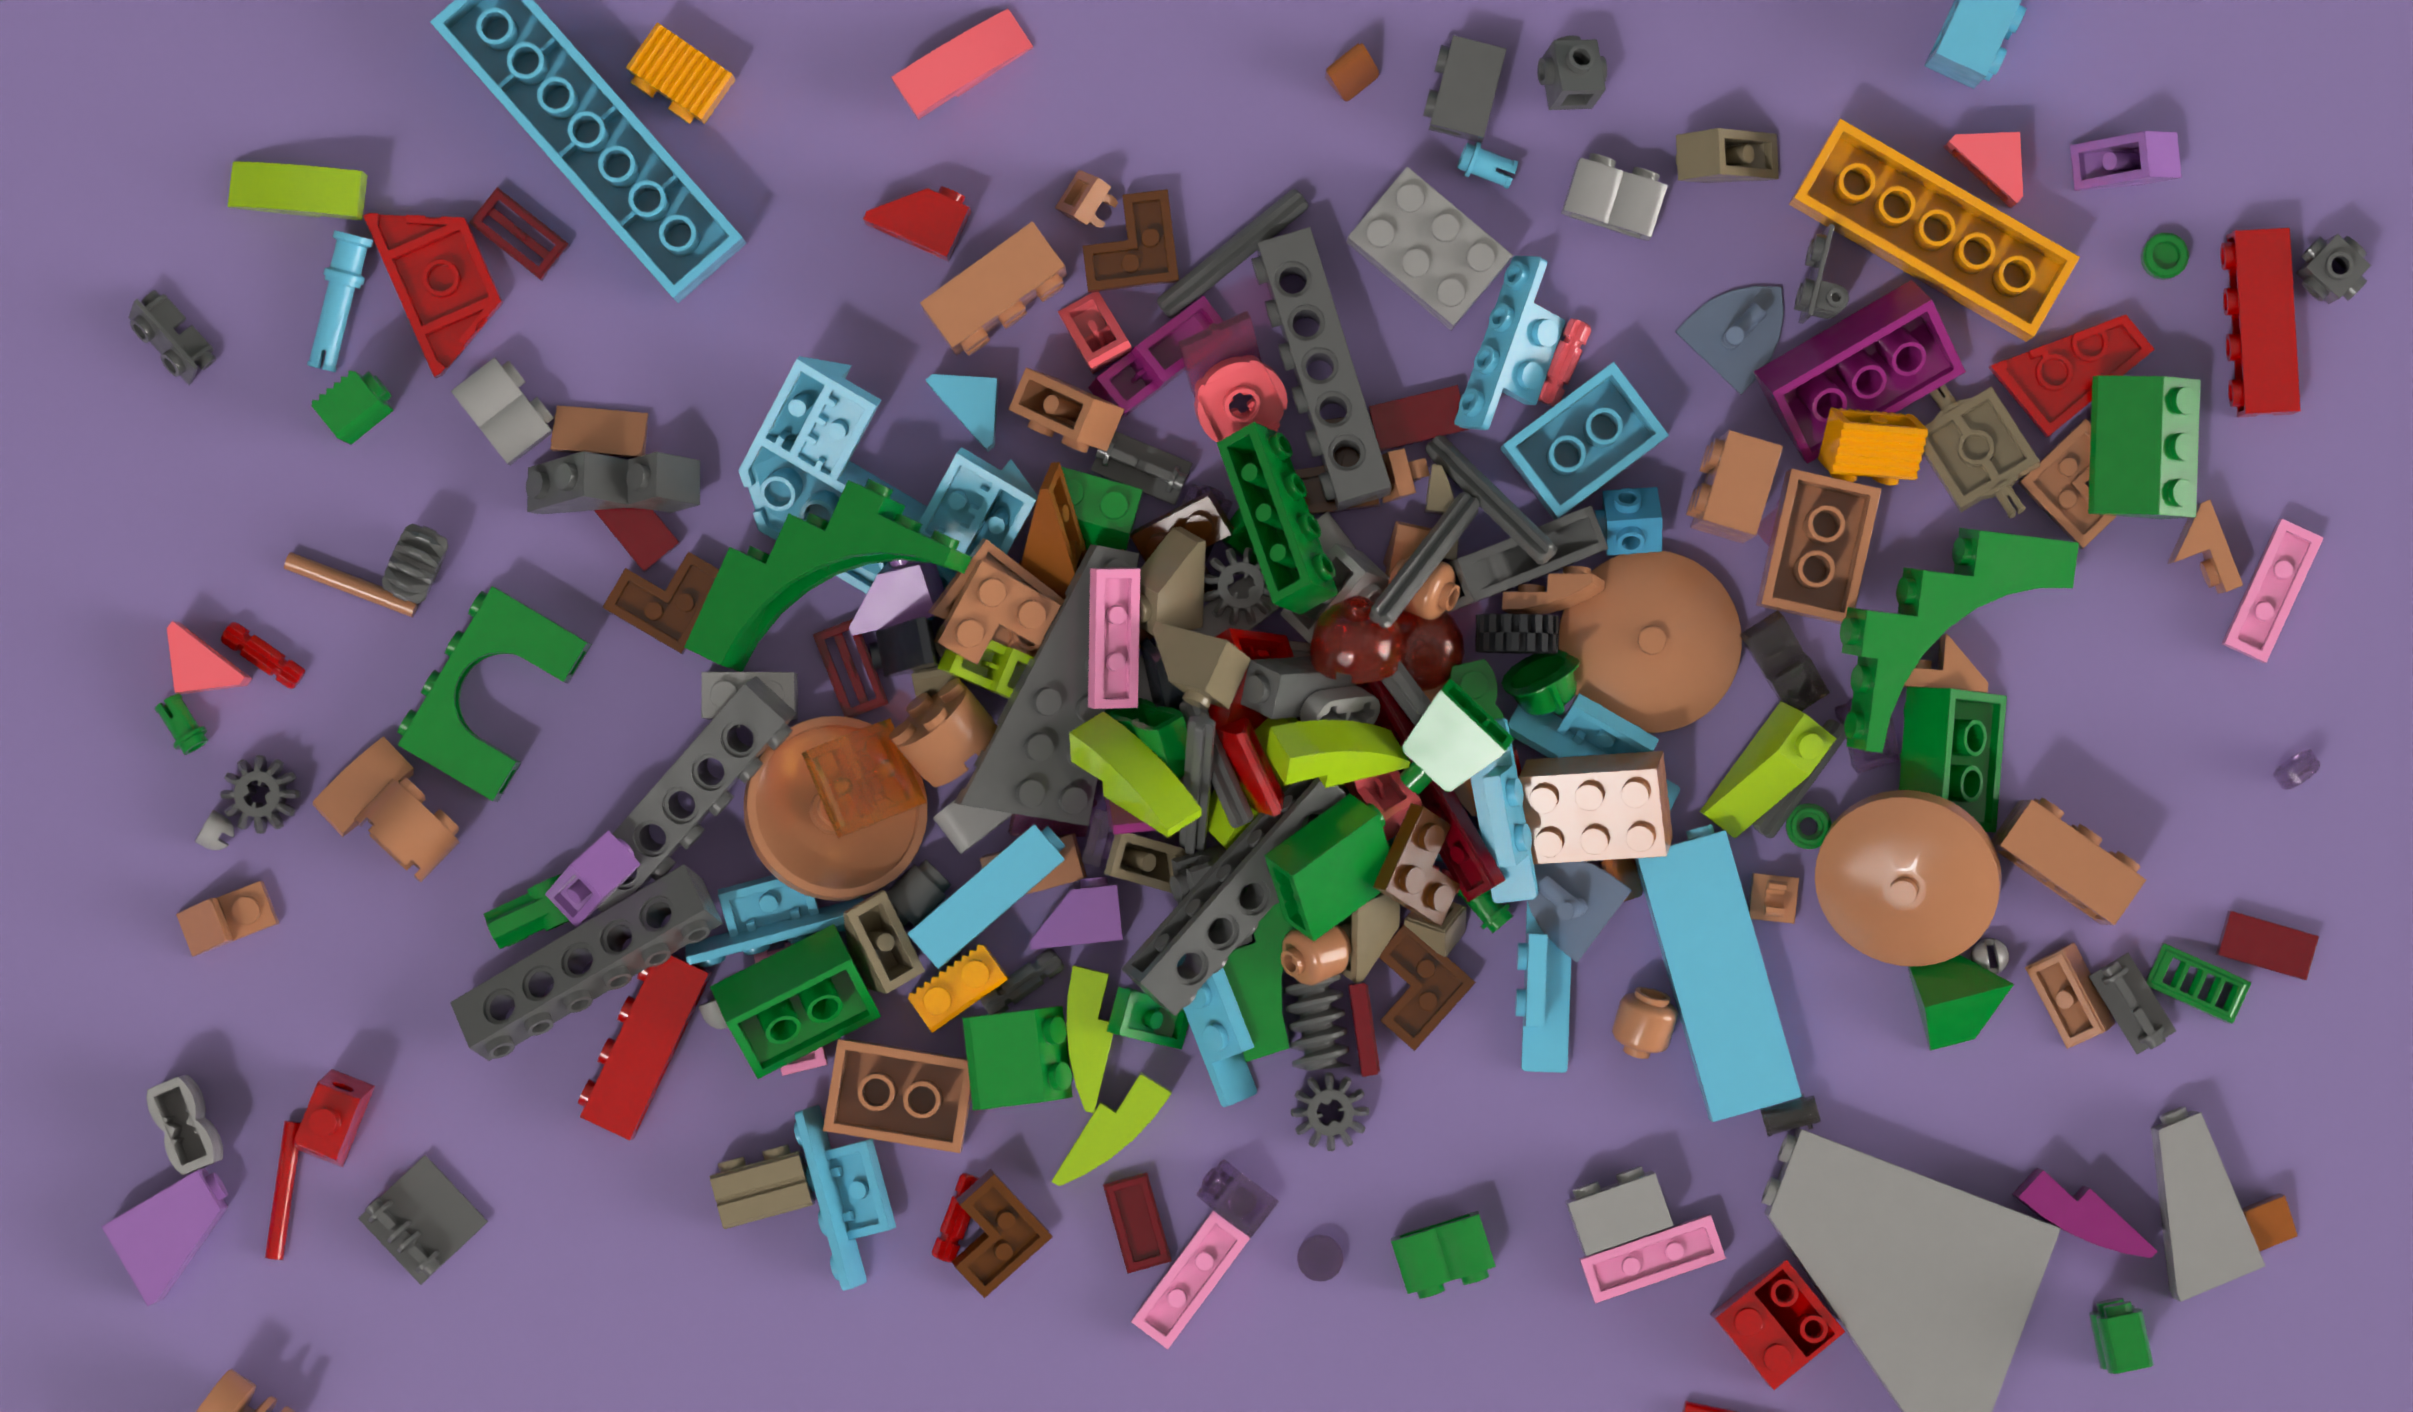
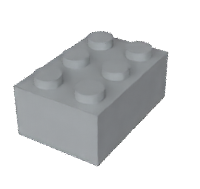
(1429, 248)

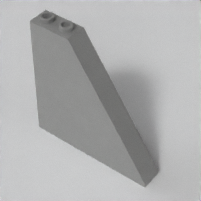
(1911, 1269)

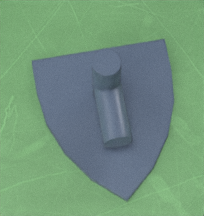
(1737, 332)
(1575, 903)

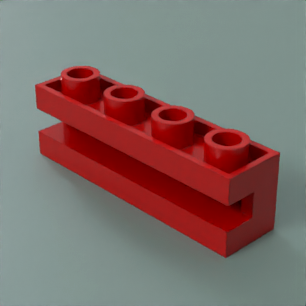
(2262, 322)
(644, 1046)

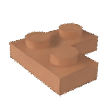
(2061, 487)
(990, 601)

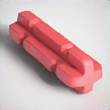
(1564, 361)

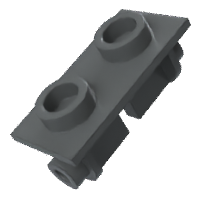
(178, 352)
(1142, 467)
(2132, 1004)

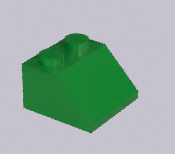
(1103, 508)
(1017, 1057)

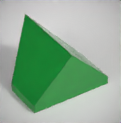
(1956, 999)

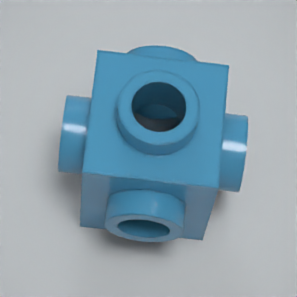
(1631, 520)

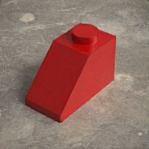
(923, 220)

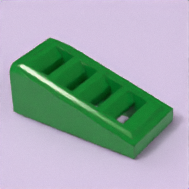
(2235, 997)

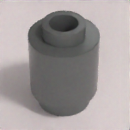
(918, 893)

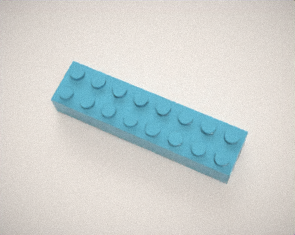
(592, 139)

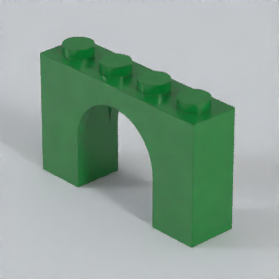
(439, 729)

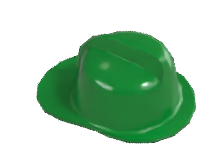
(1542, 682)

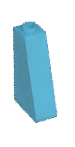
(988, 895)

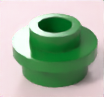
(1822, 821)

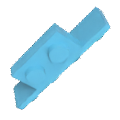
(1514, 349)
(1583, 732)
(1504, 827)
(764, 914)
(1543, 1001)
(1221, 1038)
(848, 1194)

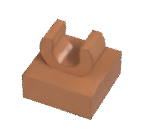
(1084, 197)
(1403, 474)
(1773, 898)

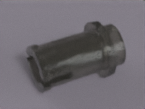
(1790, 1115)

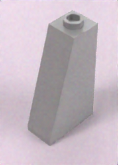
(2200, 1213)

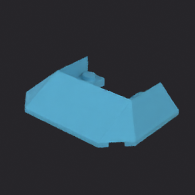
(805, 462)

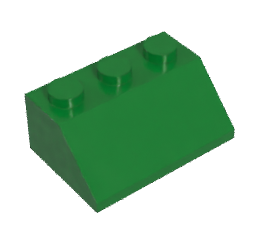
(2144, 446)
(1955, 748)
(795, 1001)

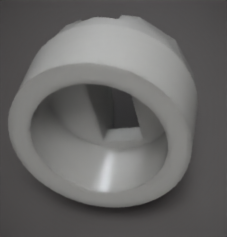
(212, 829)
(1980, 955)
(712, 1014)

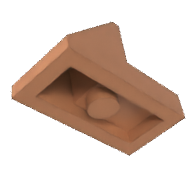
(2206, 536)
(1953, 670)
(227, 918)

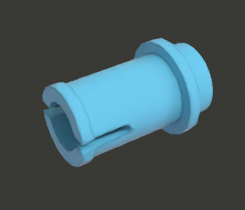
(1484, 163)

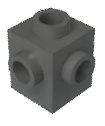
(1572, 73)
(2318, 273)

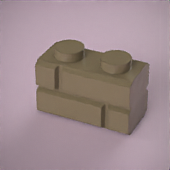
(761, 1188)

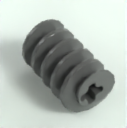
(1317, 1025)

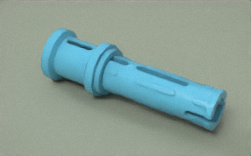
(343, 278)

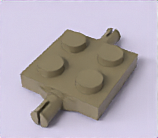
(1978, 450)

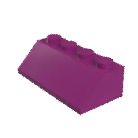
(1864, 362)

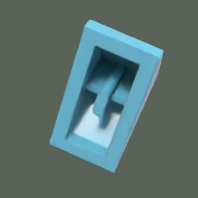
(972, 402)

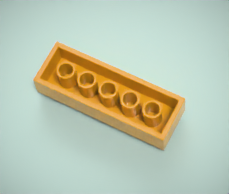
(1934, 230)

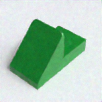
(1142, 1019)

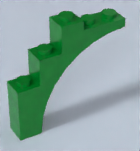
(760, 586)
(1930, 603)
(1257, 983)

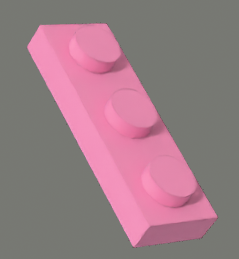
(2272, 590)
(1114, 638)
(1652, 1258)
(1190, 1279)

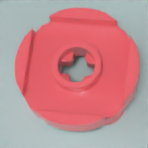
(1236, 376)

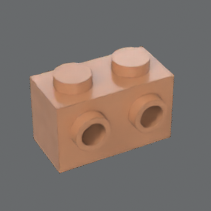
(1065, 409)

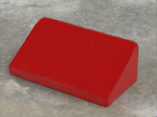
(1252, 766)

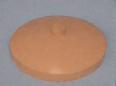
(1654, 641)
(797, 837)
(1908, 878)

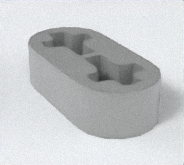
(1341, 704)

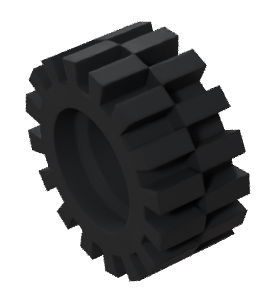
(1517, 633)

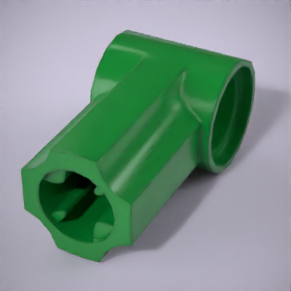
(525, 915)

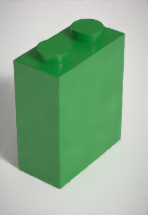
(1329, 866)

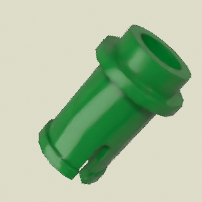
(181, 724)
(1490, 913)

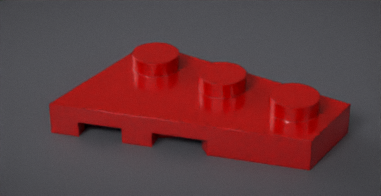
(2057, 377)

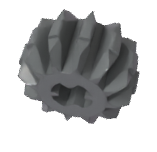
(415, 563)
(1226, 579)
(275, 799)
(1334, 1126)

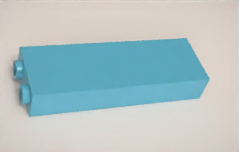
(1718, 975)

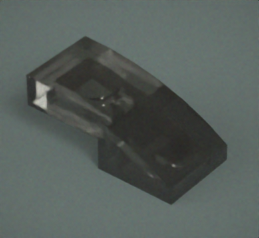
(1784, 662)

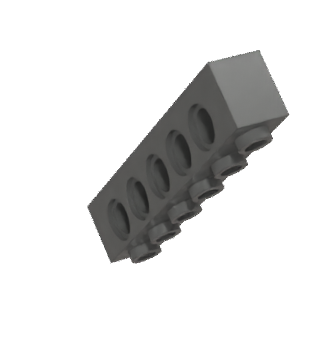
(1298, 255)
(751, 706)
(1217, 897)
(562, 962)

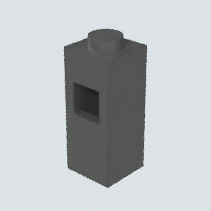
(1283, 684)

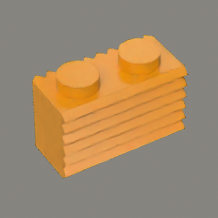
(680, 74)
(1872, 445)
(957, 987)

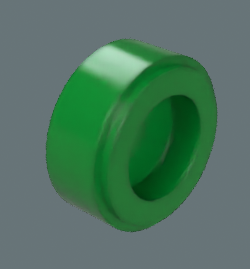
(2164, 256)

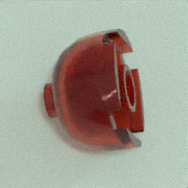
(1353, 644)
(1431, 648)

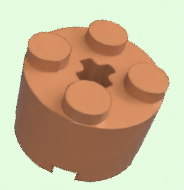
(944, 732)
(408, 828)

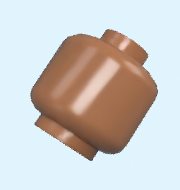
(1435, 595)
(1317, 960)
(1645, 1022)

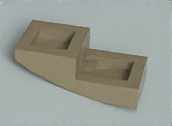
(1438, 500)

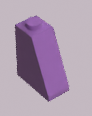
(167, 1231)

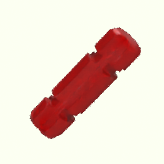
(262, 655)
(954, 1223)

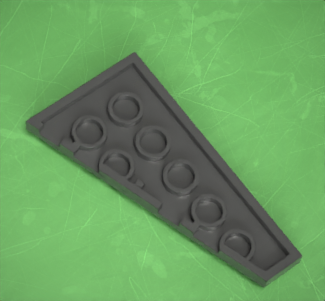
(1029, 756)

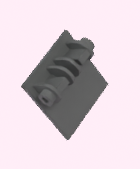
(1818, 296)
(422, 1219)

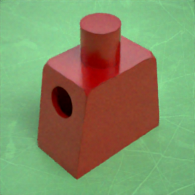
(333, 1117)

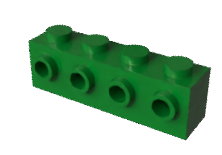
(1278, 518)

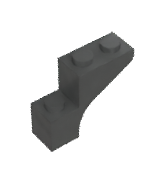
(606, 482)
(1508, 565)

